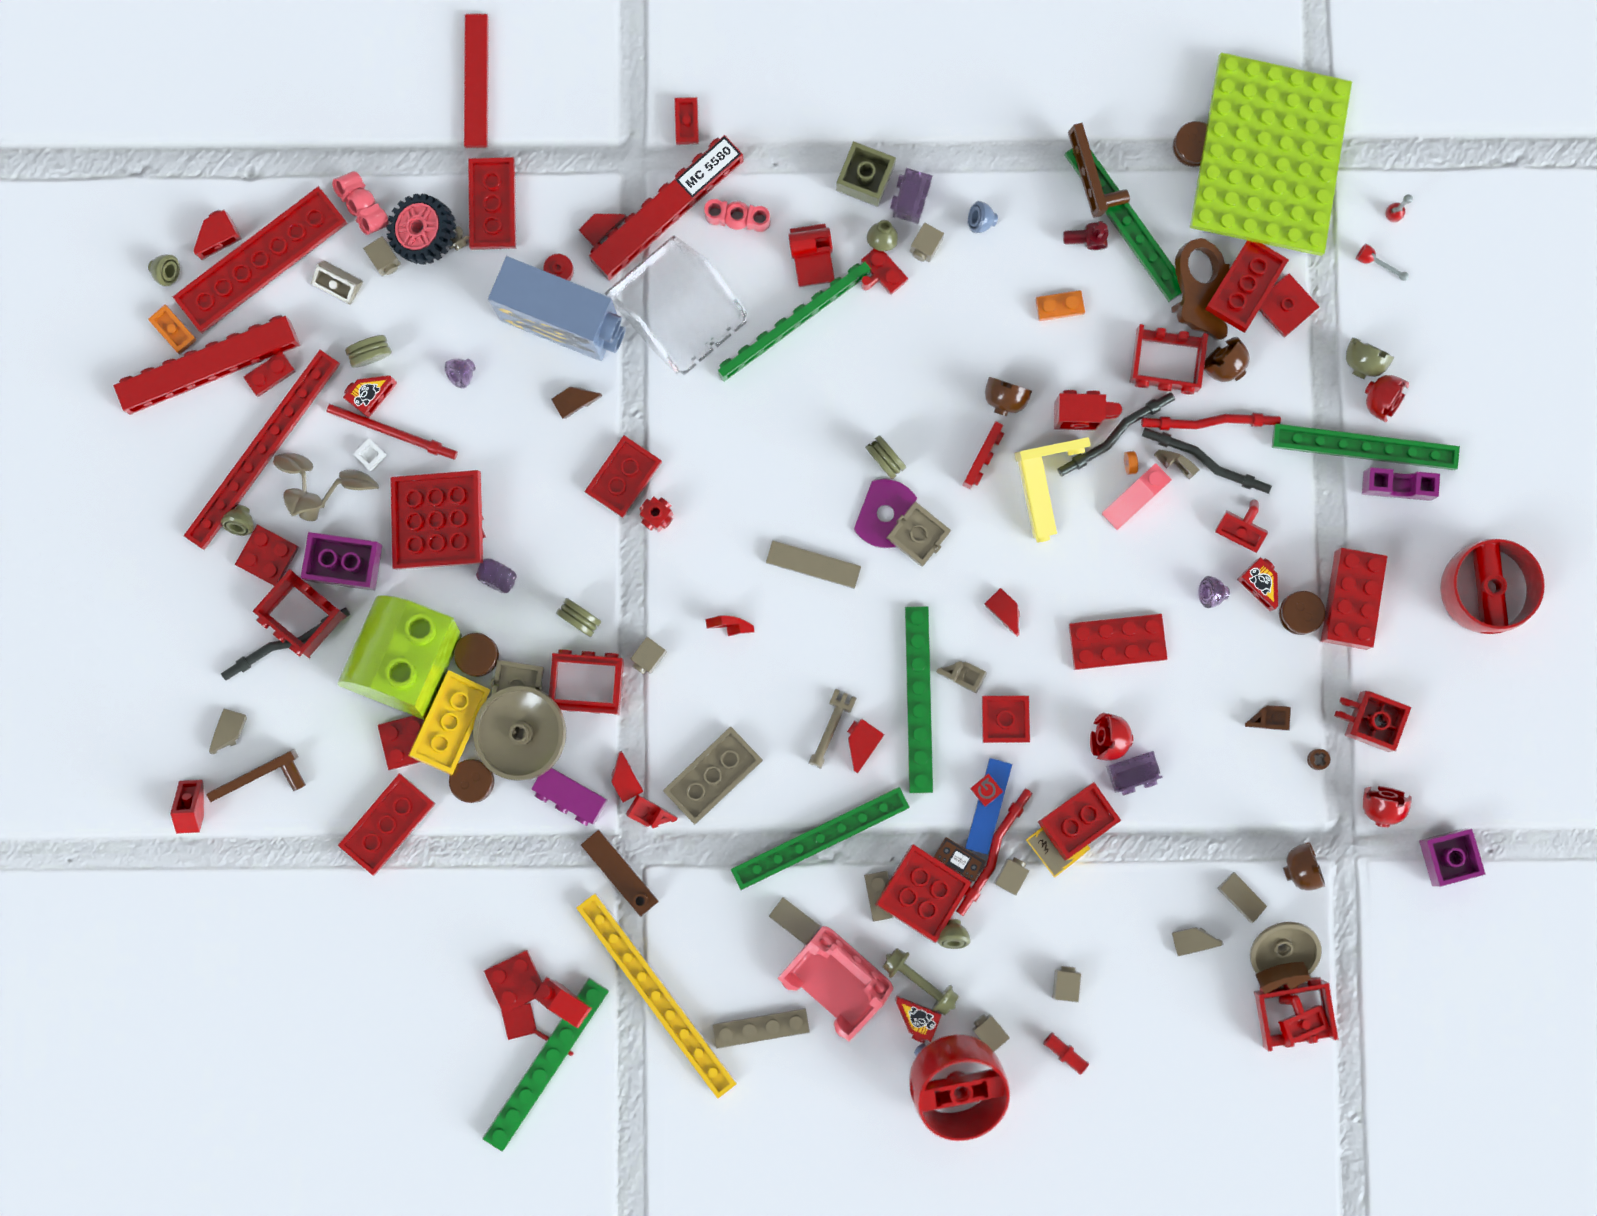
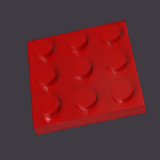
(923, 893)

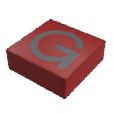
(986, 790)

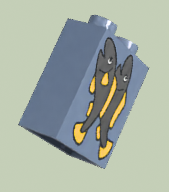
(556, 309)

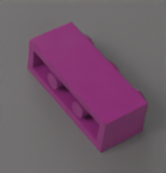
(569, 796)

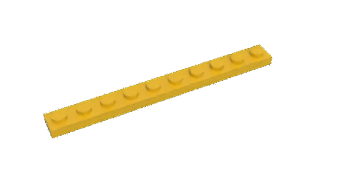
(656, 996)

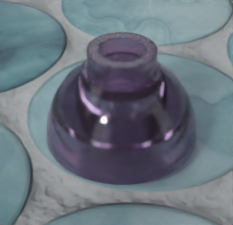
(459, 371)
(1212, 592)

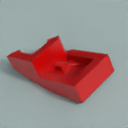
(600, 225)
(1005, 609)
(733, 624)
(624, 779)
(649, 813)

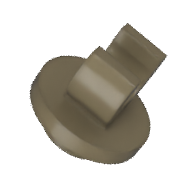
(460, 241)

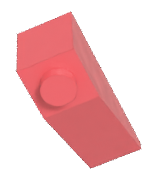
(1136, 496)

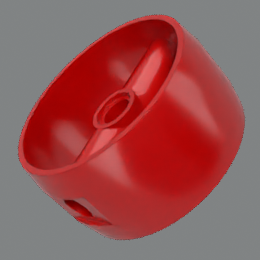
(1492, 604)
(986, 1086)

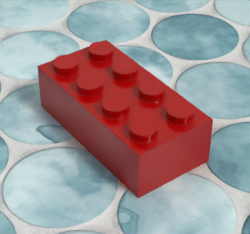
(1354, 598)

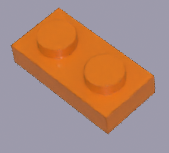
(1060, 305)
(172, 329)

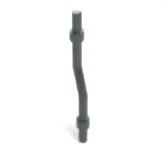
(1081, 460)
(1247, 481)
(244, 664)

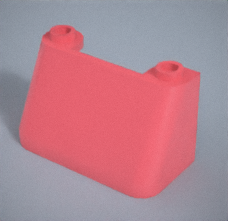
(838, 981)

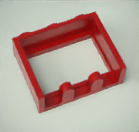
(1179, 339)
(277, 594)
(588, 657)
(1311, 985)

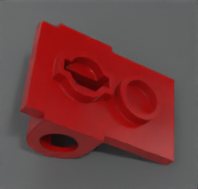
(811, 252)

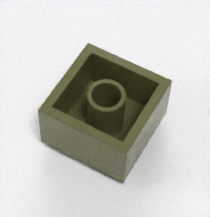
(865, 174)

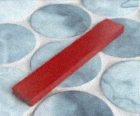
(476, 81)

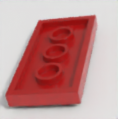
(492, 203)
(1247, 285)
(1118, 641)
(386, 824)

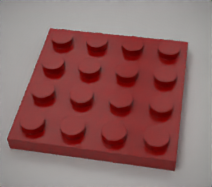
(436, 520)

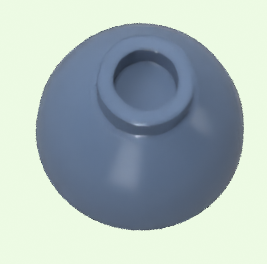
(981, 217)

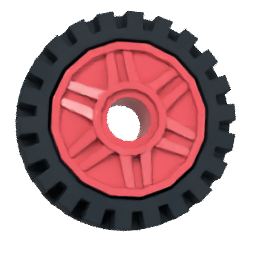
(410, 218)

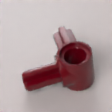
(1093, 236)

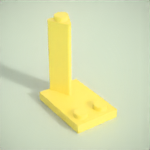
(1036, 486)

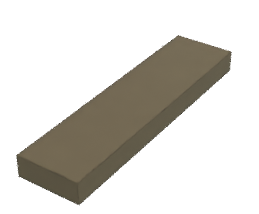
(813, 564)

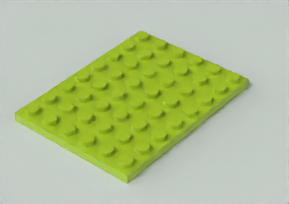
(1271, 154)

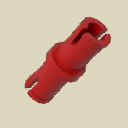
(1066, 1053)

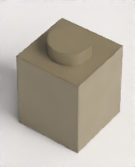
(926, 243)
(382, 256)
(647, 656)
(1012, 875)
(1066, 984)
(990, 1032)

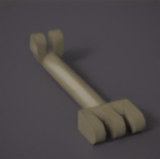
(840, 706)

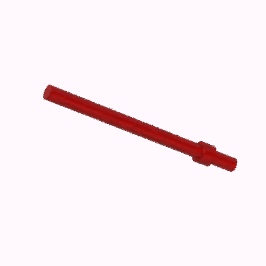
(433, 447)

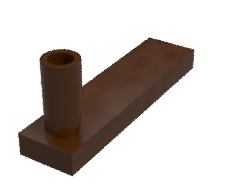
(1096, 198)
(284, 762)
(619, 873)

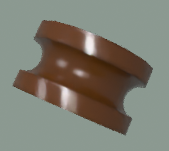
(1311, 759)

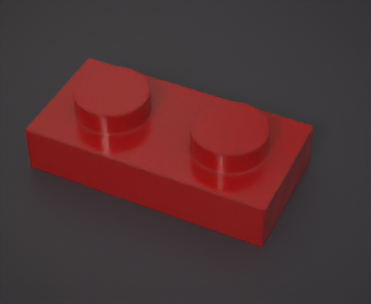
(686, 121)
(269, 374)

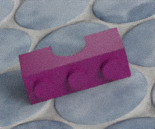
(1408, 486)

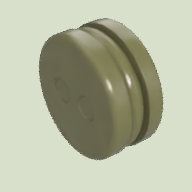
(368, 351)
(885, 457)
(578, 617)

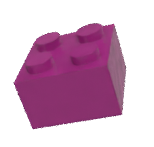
(1452, 857)

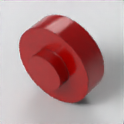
(559, 266)

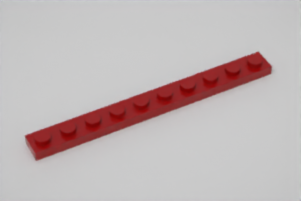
(262, 449)

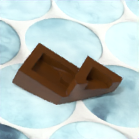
(574, 399)
(1271, 718)

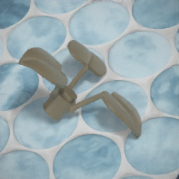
(307, 503)

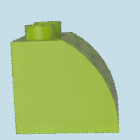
(401, 655)

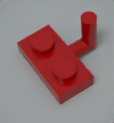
(884, 271)
(1243, 530)
(1303, 1023)

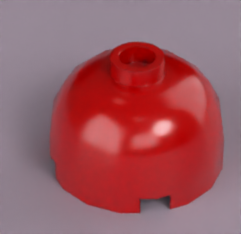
(1385, 396)
(1111, 738)
(1386, 806)

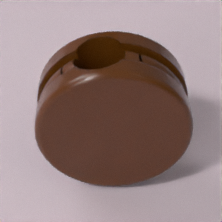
(1189, 143)
(1302, 612)
(476, 654)
(471, 781)

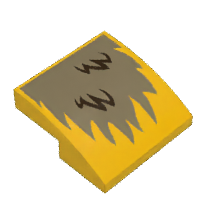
(1049, 854)

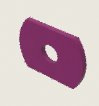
(882, 493)

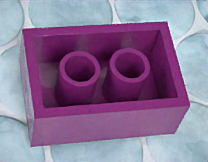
(341, 561)

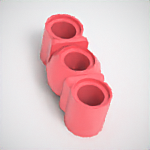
(360, 202)
(727, 210)

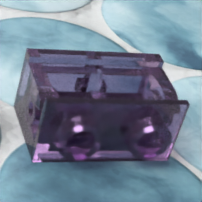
(912, 195)
(1134, 772)

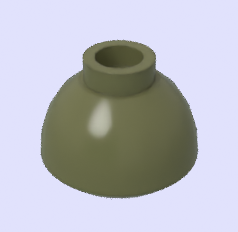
(882, 236)
(164, 269)
(238, 521)
(954, 935)

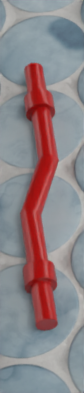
(1166, 423)
(1015, 810)

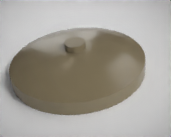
(519, 733)

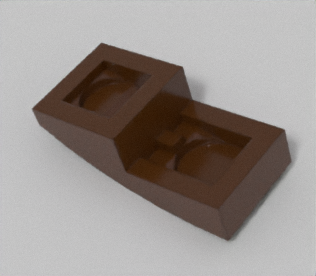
(1290, 973)

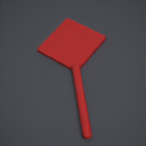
(521, 1022)

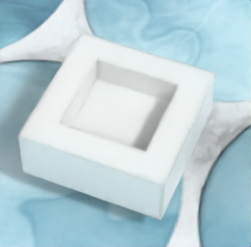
(369, 454)

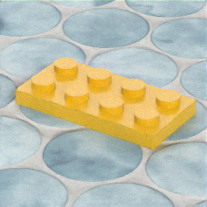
(449, 722)

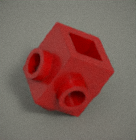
(657, 522)

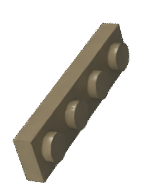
(761, 1028)

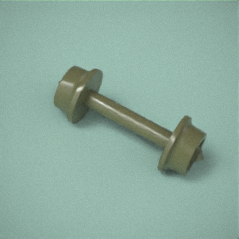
(945, 1000)

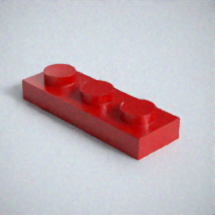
(984, 456)

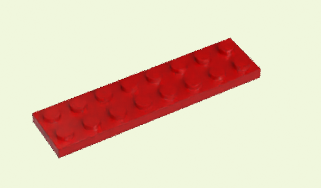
(259, 260)

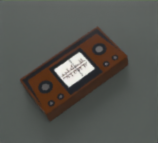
(959, 859)

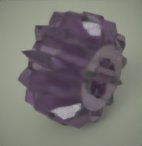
(496, 575)

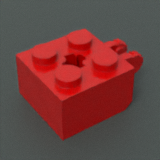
(1083, 411)
(1362, 724)

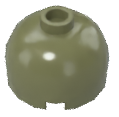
(1367, 359)

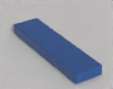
(986, 817)

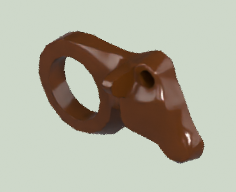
(1197, 294)

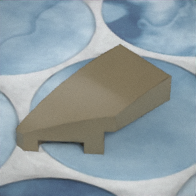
(1167, 458)
(964, 675)
(227, 730)
(1193, 941)

